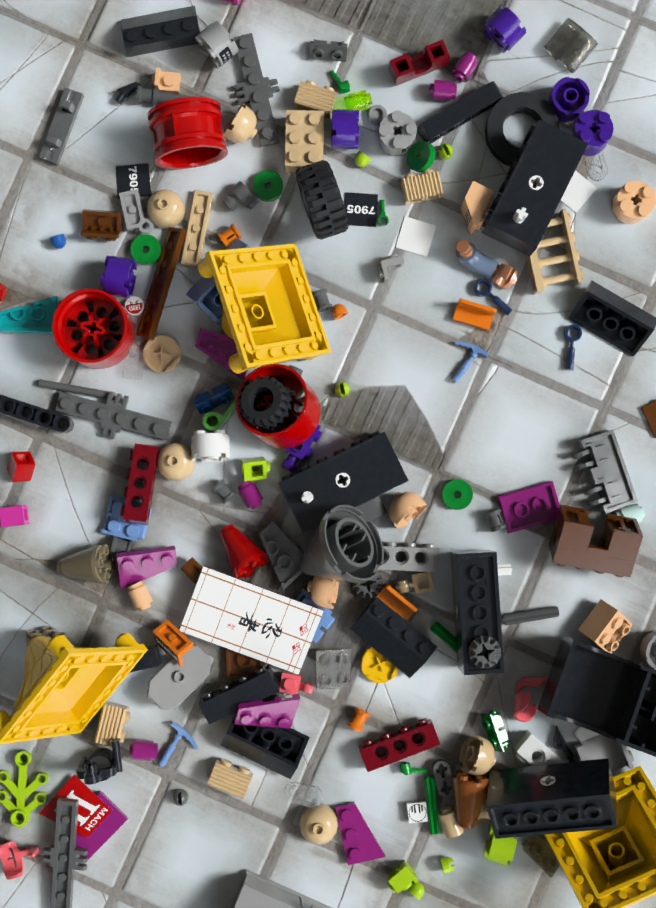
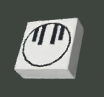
(417, 811)

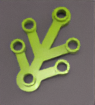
(21, 792)

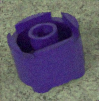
(503, 28)
(571, 89)
(345, 129)
(595, 129)
(119, 276)

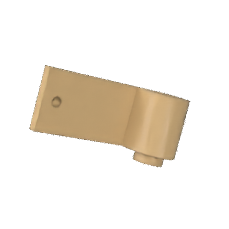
(450, 824)

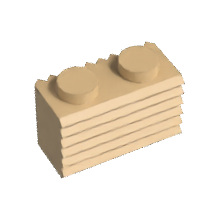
(315, 98)
(421, 187)
(112, 723)
(230, 778)

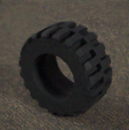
(322, 199)

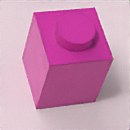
(14, 516)

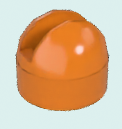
(339, 311)

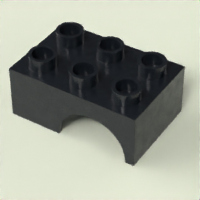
(602, 695)

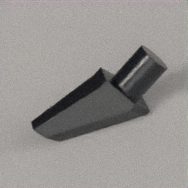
(126, 91)

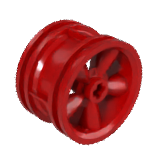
(187, 133)

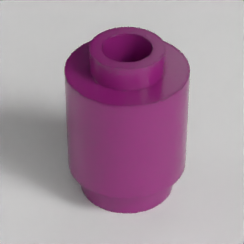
(464, 67)
(443, 90)
(250, 495)
(143, 750)

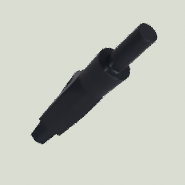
(566, 750)

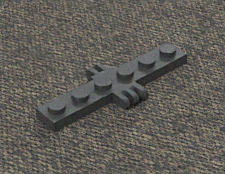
(256, 90)
(113, 415)
(64, 854)

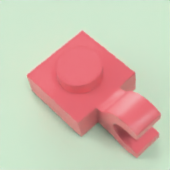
(292, 683)

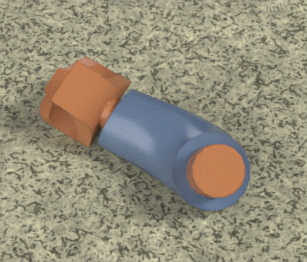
(480, 263)

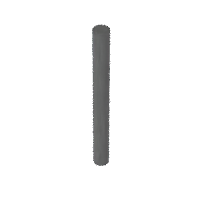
(74, 389)

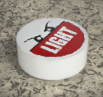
(134, 306)

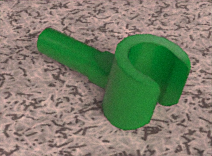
(344, 86)
(382, 213)
(406, 769)

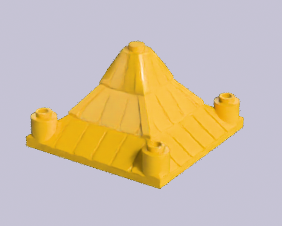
(266, 305)
(66, 686)
(617, 863)

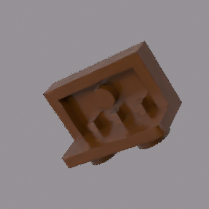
(101, 224)

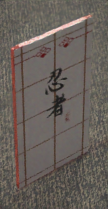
(251, 620)

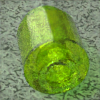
(358, 101)

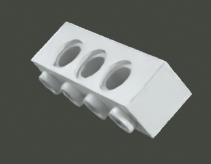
(528, 745)

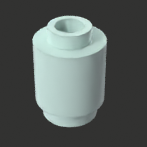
(631, 511)

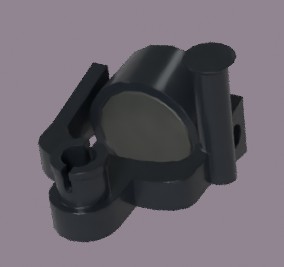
(101, 764)

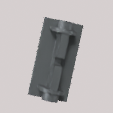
(320, 50)

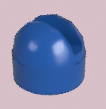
(58, 241)

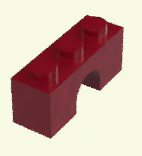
(408, 68)

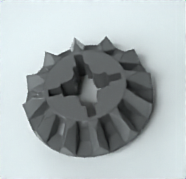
(375, 588)
(476, 647)

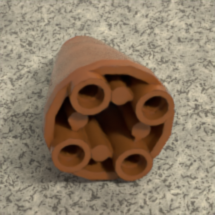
(469, 797)

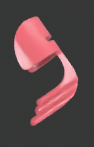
(522, 708)
(10, 869)

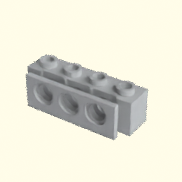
(429, 564)

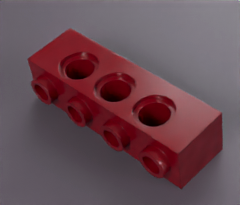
(140, 514)
(392, 754)

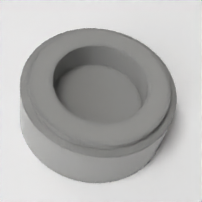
(376, 114)

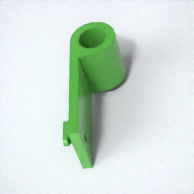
(214, 421)

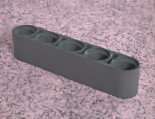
(371, 510)

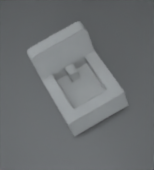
(392, 262)

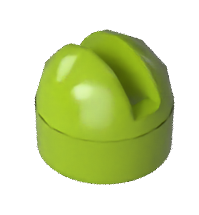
(442, 153)
(361, 159)
(346, 389)
(445, 864)
(416, 890)

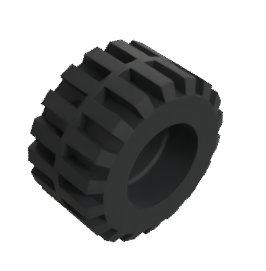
(252, 395)

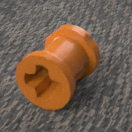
(229, 235)
(358, 719)

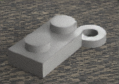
(133, 212)

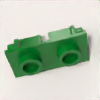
(491, 723)

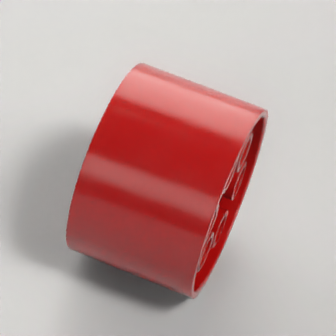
(73, 308)
(303, 422)

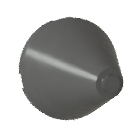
(344, 547)

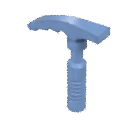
(466, 364)
(171, 747)

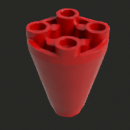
(241, 552)

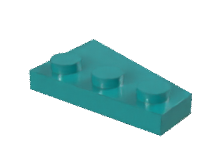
(31, 318)

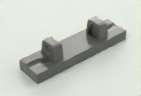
(61, 126)

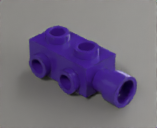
(294, 455)

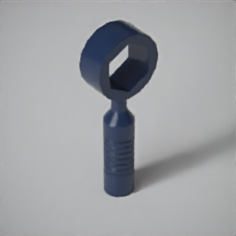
(495, 299)
(571, 350)

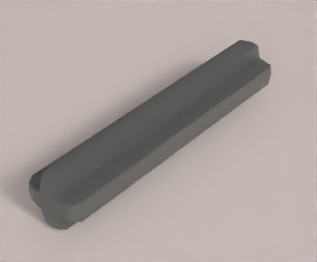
(531, 615)

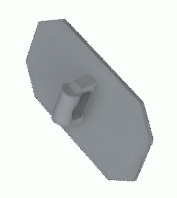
(175, 682)

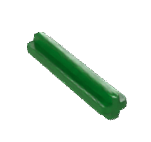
(444, 635)
(431, 803)

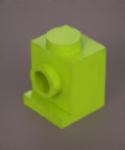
(258, 474)
(401, 877)

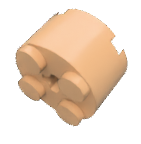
(643, 197)

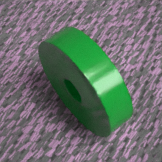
(421, 156)
(262, 179)
(142, 242)
(465, 497)

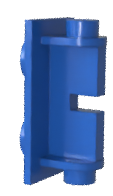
(206, 403)

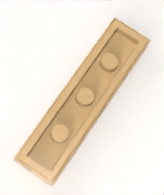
(196, 228)

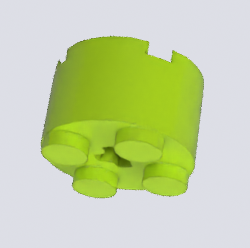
(499, 850)

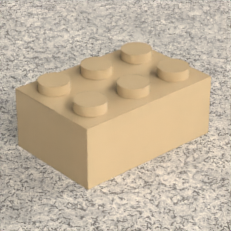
(303, 138)

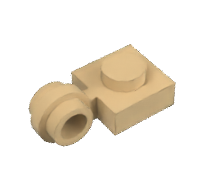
(420, 582)

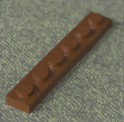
(161, 283)

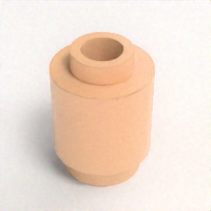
(139, 596)

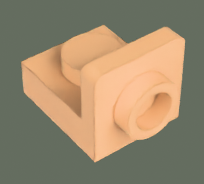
(166, 81)

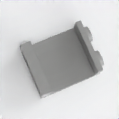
(603, 747)

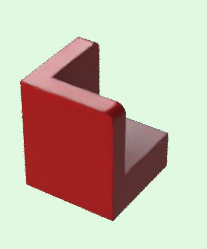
(21, 466)

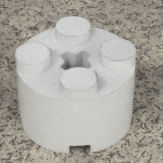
(210, 446)

